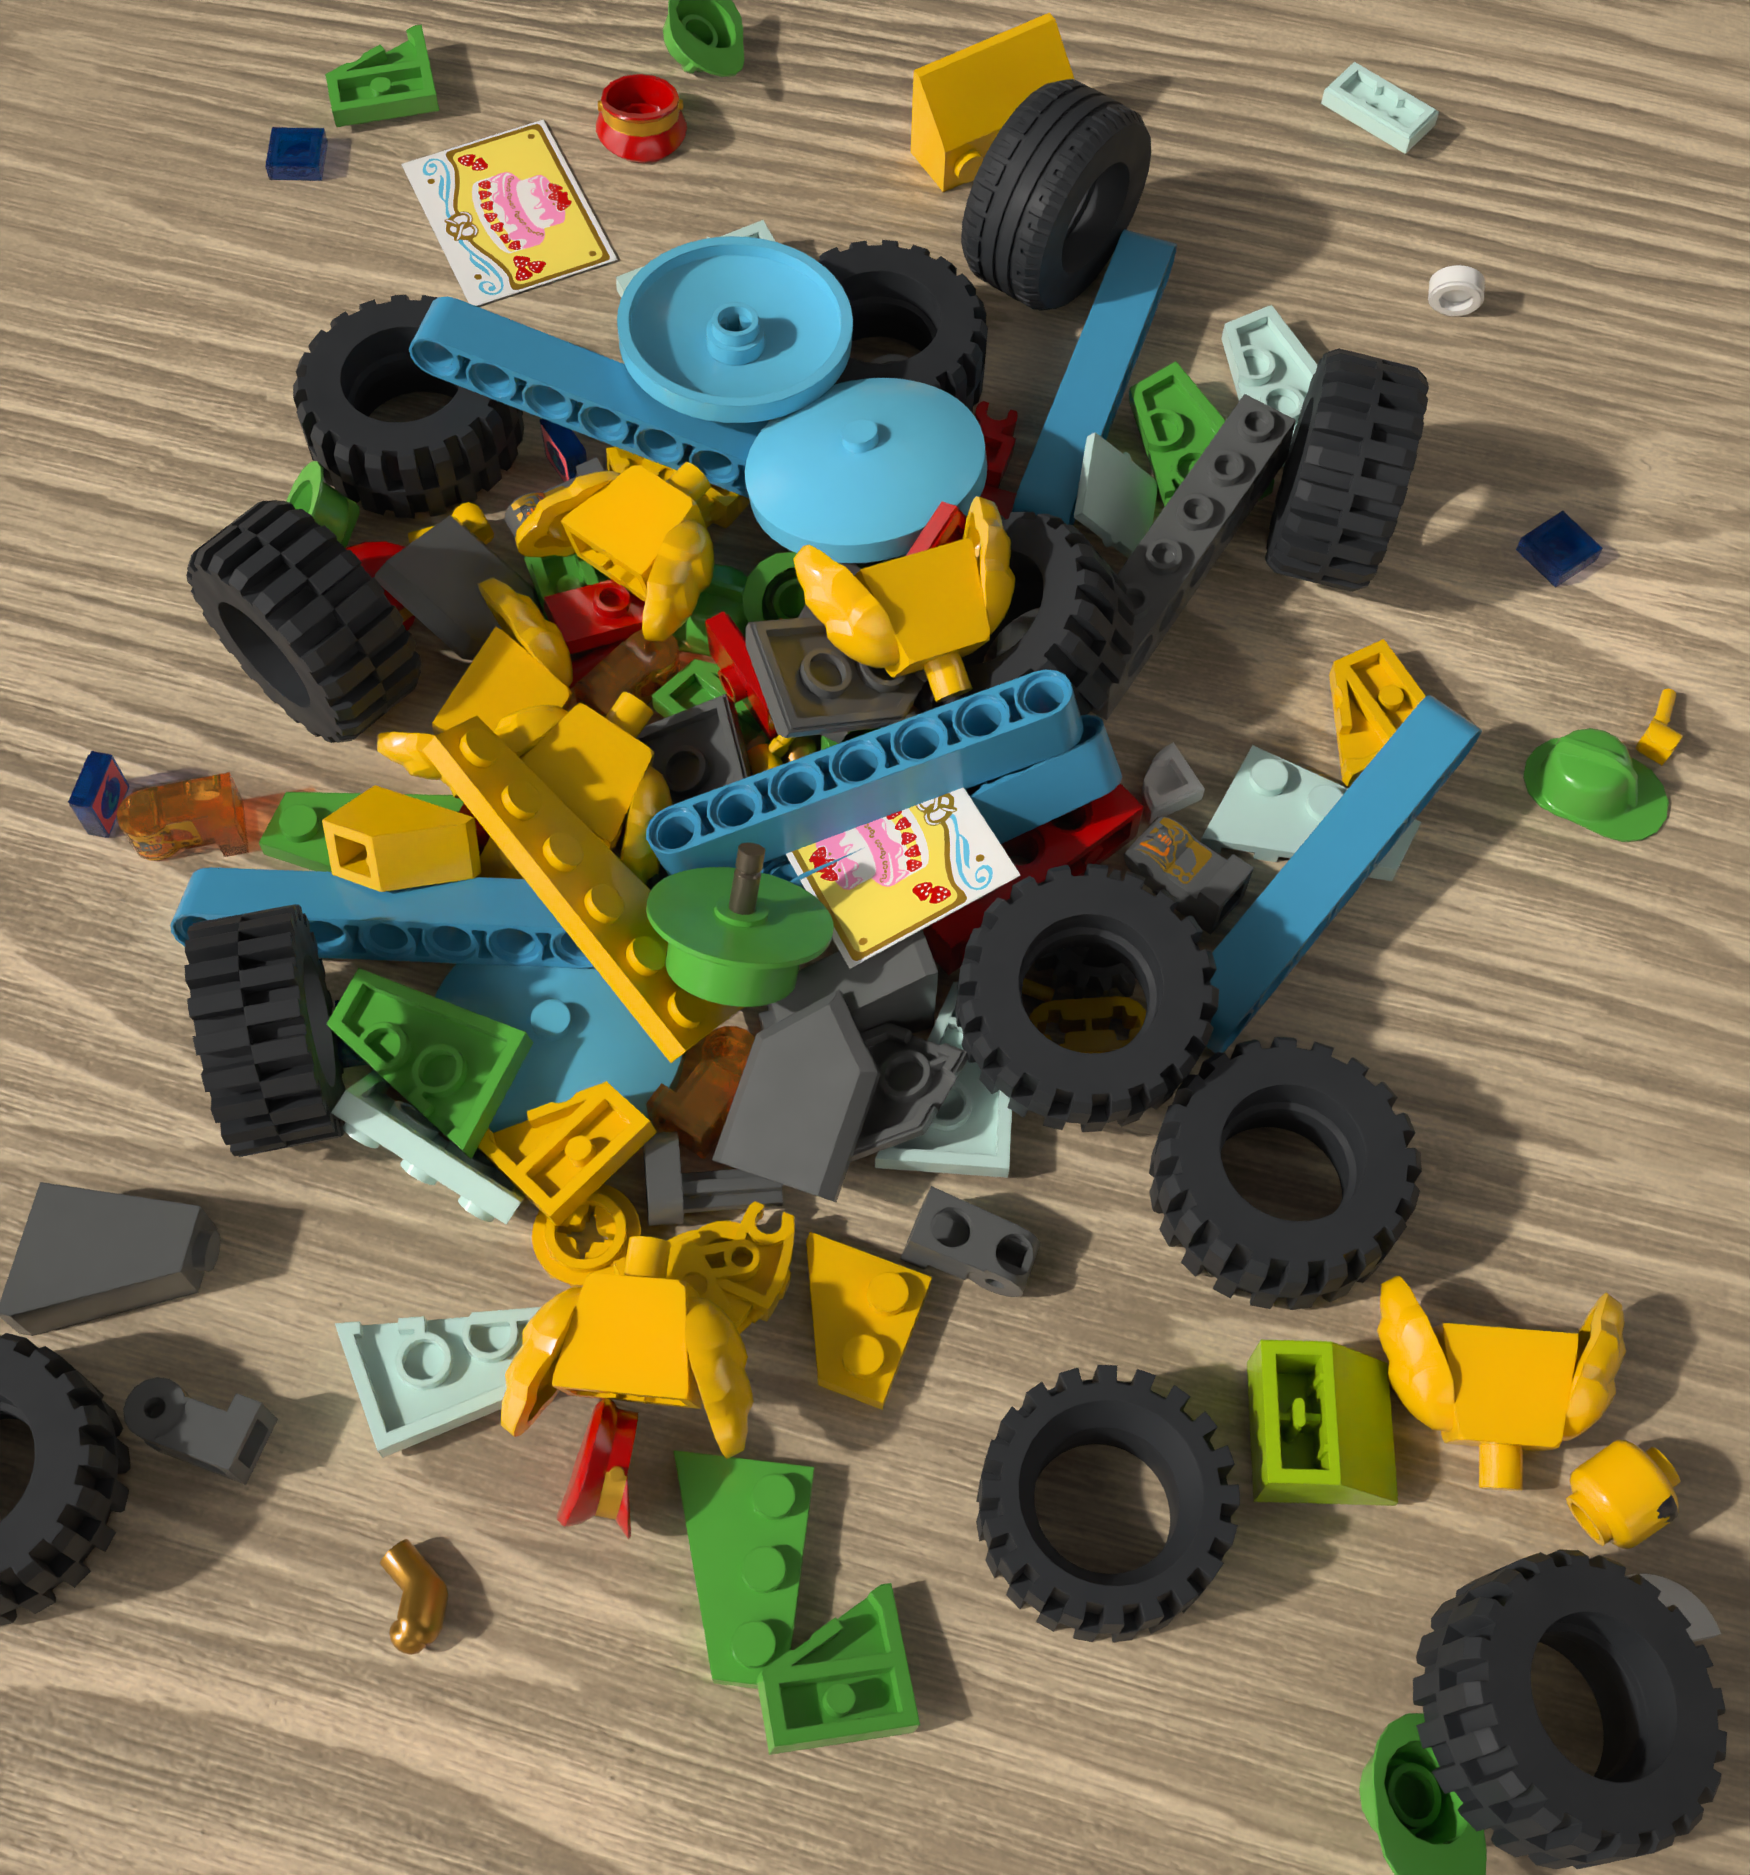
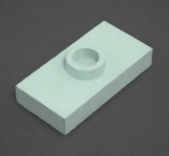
(1379, 107)

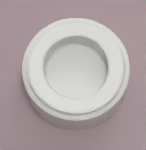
(1456, 290)

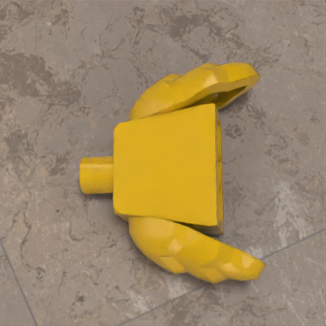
(635, 533)
(920, 606)
(513, 671)
(596, 770)
(633, 1343)
(1499, 1383)

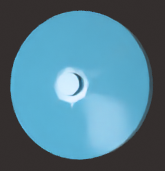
(735, 329)
(865, 468)
(577, 1034)

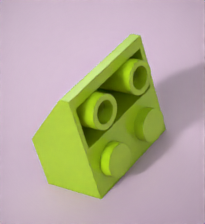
(1320, 1425)

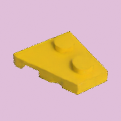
(1370, 702)
(568, 1148)
(861, 1317)

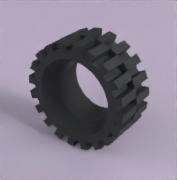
(264, 1029)
(1156, 1433)

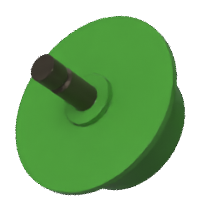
(737, 930)

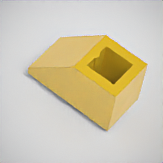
(400, 842)

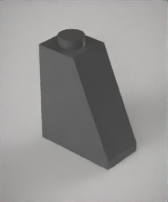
(888, 987)
(103, 1256)

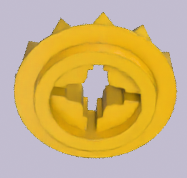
(560, 1254)

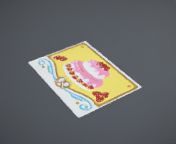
(508, 213)
(907, 874)

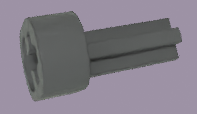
(675, 1193)

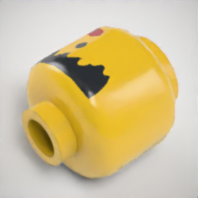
(1624, 1494)

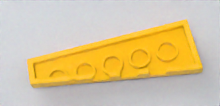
(577, 880)

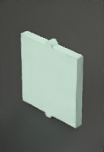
(1114, 496)

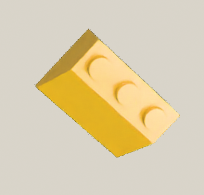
(973, 92)

